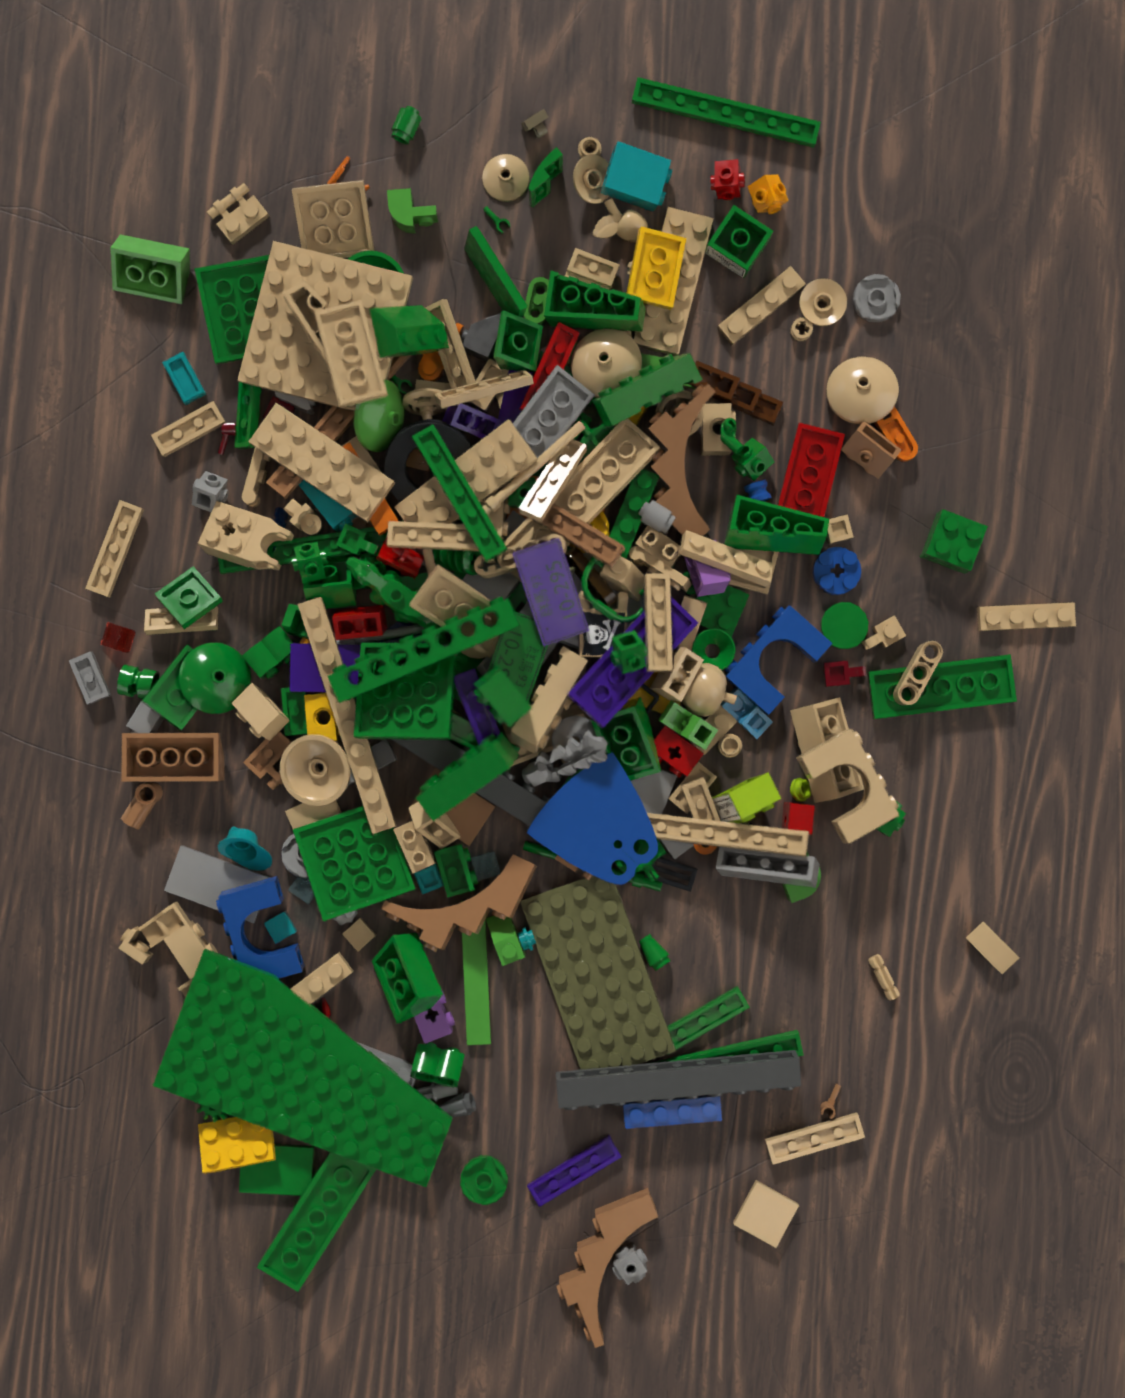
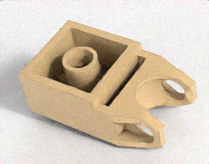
(242, 537)

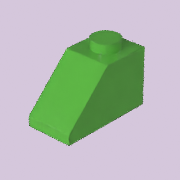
(505, 939)

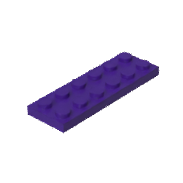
(606, 688)

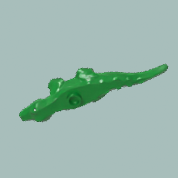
(392, 593)

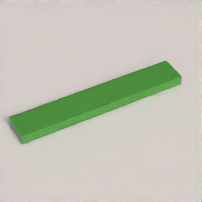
(476, 987)

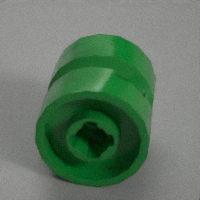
(133, 681)

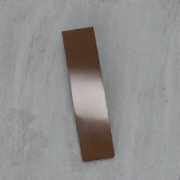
(740, 395)

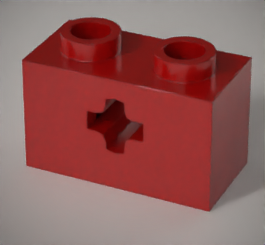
(359, 622)
(688, 753)
(798, 817)

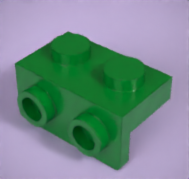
(455, 870)

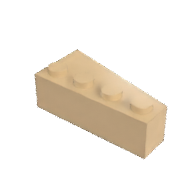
(303, 303)

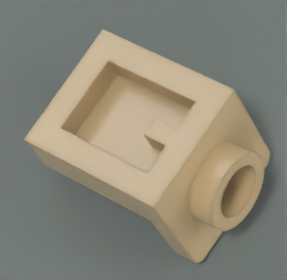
(136, 950)

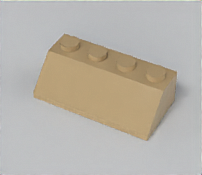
(814, 726)

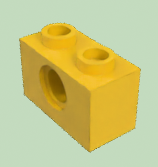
(313, 707)

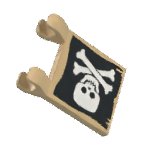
(602, 629)

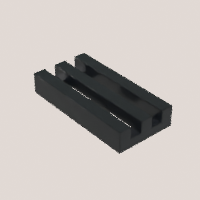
(669, 882)

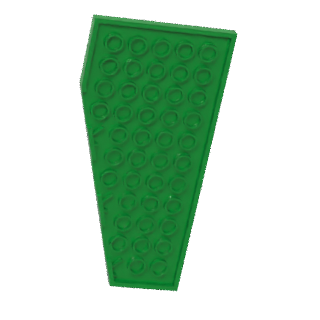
(286, 1066)

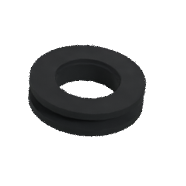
(403, 445)

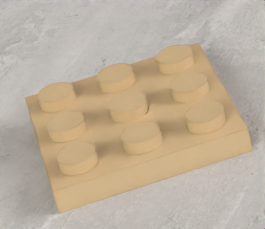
(334, 218)

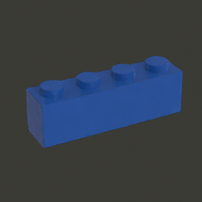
(672, 1112)

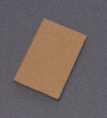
(468, 815)

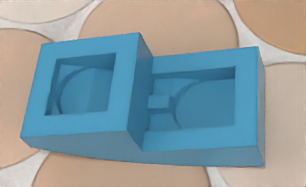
(747, 714)

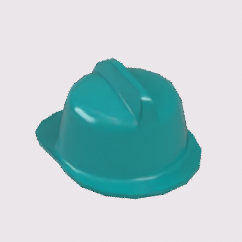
(243, 848)

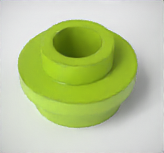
(800, 789)

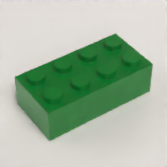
(467, 776)

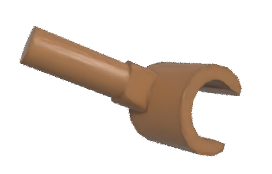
(831, 1101)

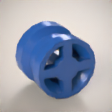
(758, 491)

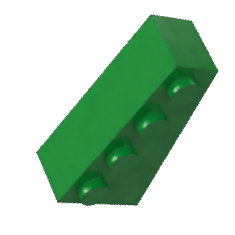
(591, 306)

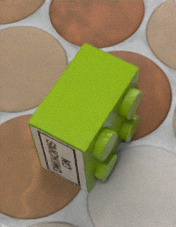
(746, 799)

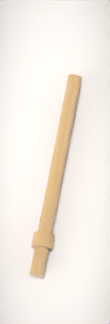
(493, 502)

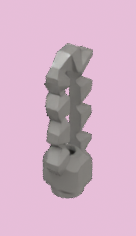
(542, 768)

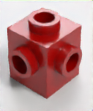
(727, 179)

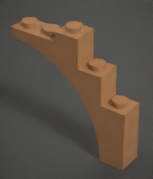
(670, 465)
(439, 924)
(582, 1284)

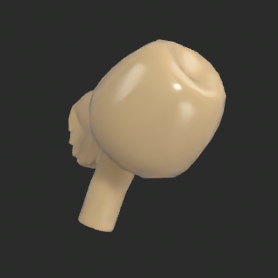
(624, 225)

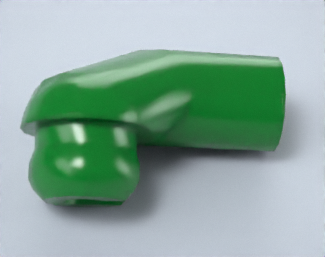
(728, 436)

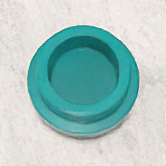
(527, 939)

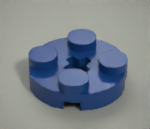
(847, 561)

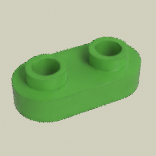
(535, 301)

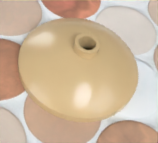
(622, 361)
(858, 402)
(304, 778)

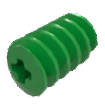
(457, 560)

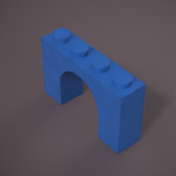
(787, 627)
(236, 906)

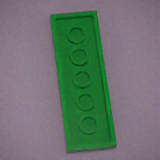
(949, 688)
(315, 1220)

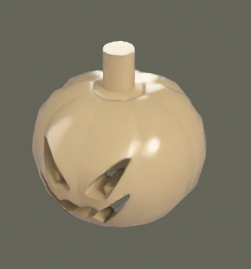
(707, 691)

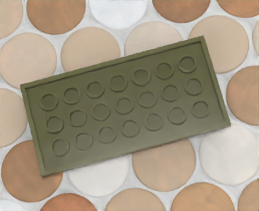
(597, 974)

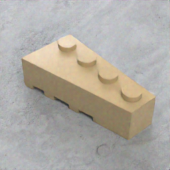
(549, 702)

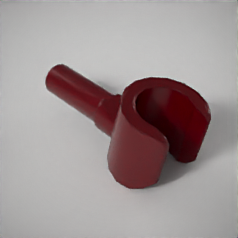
(227, 429)

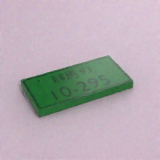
(520, 655)

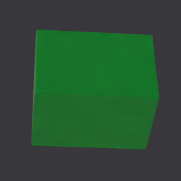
(517, 343)

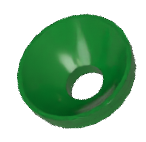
(721, 640)

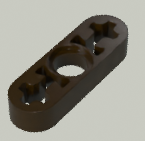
(596, 584)

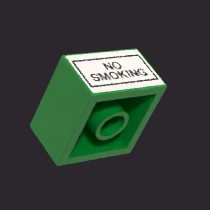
(738, 241)

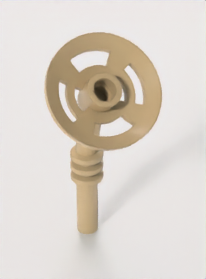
(425, 404)

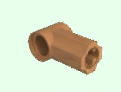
(141, 806)

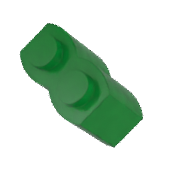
(269, 653)
(437, 1064)

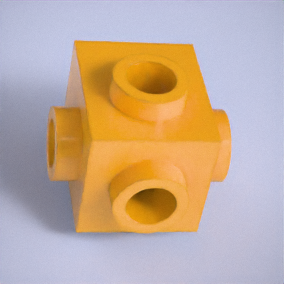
(768, 194)

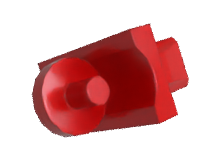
(402, 559)

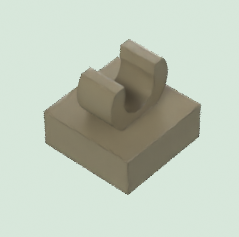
(536, 124)

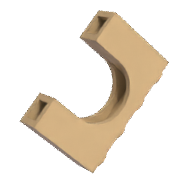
(876, 804)

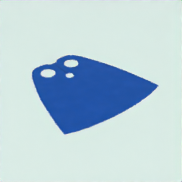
(590, 816)

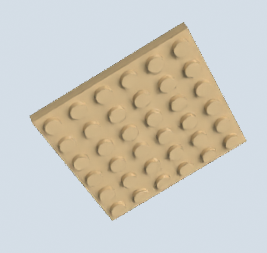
(277, 347)

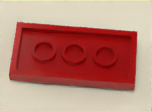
(811, 469)

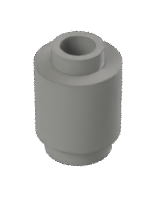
(656, 516)

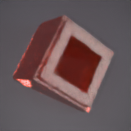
(118, 637)

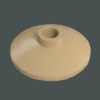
(590, 167)
(505, 188)
(831, 294)

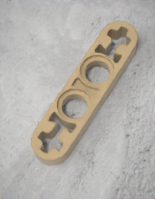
(493, 569)

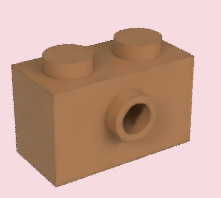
(871, 450)

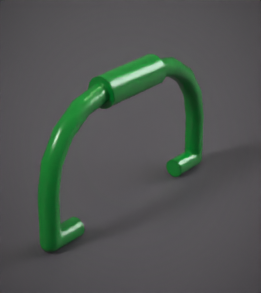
(597, 604)

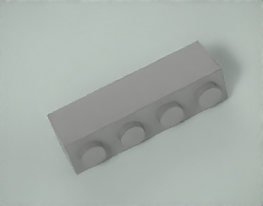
(768, 867)

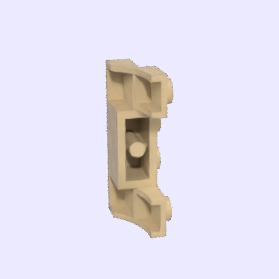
(181, 936)

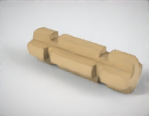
(884, 977)

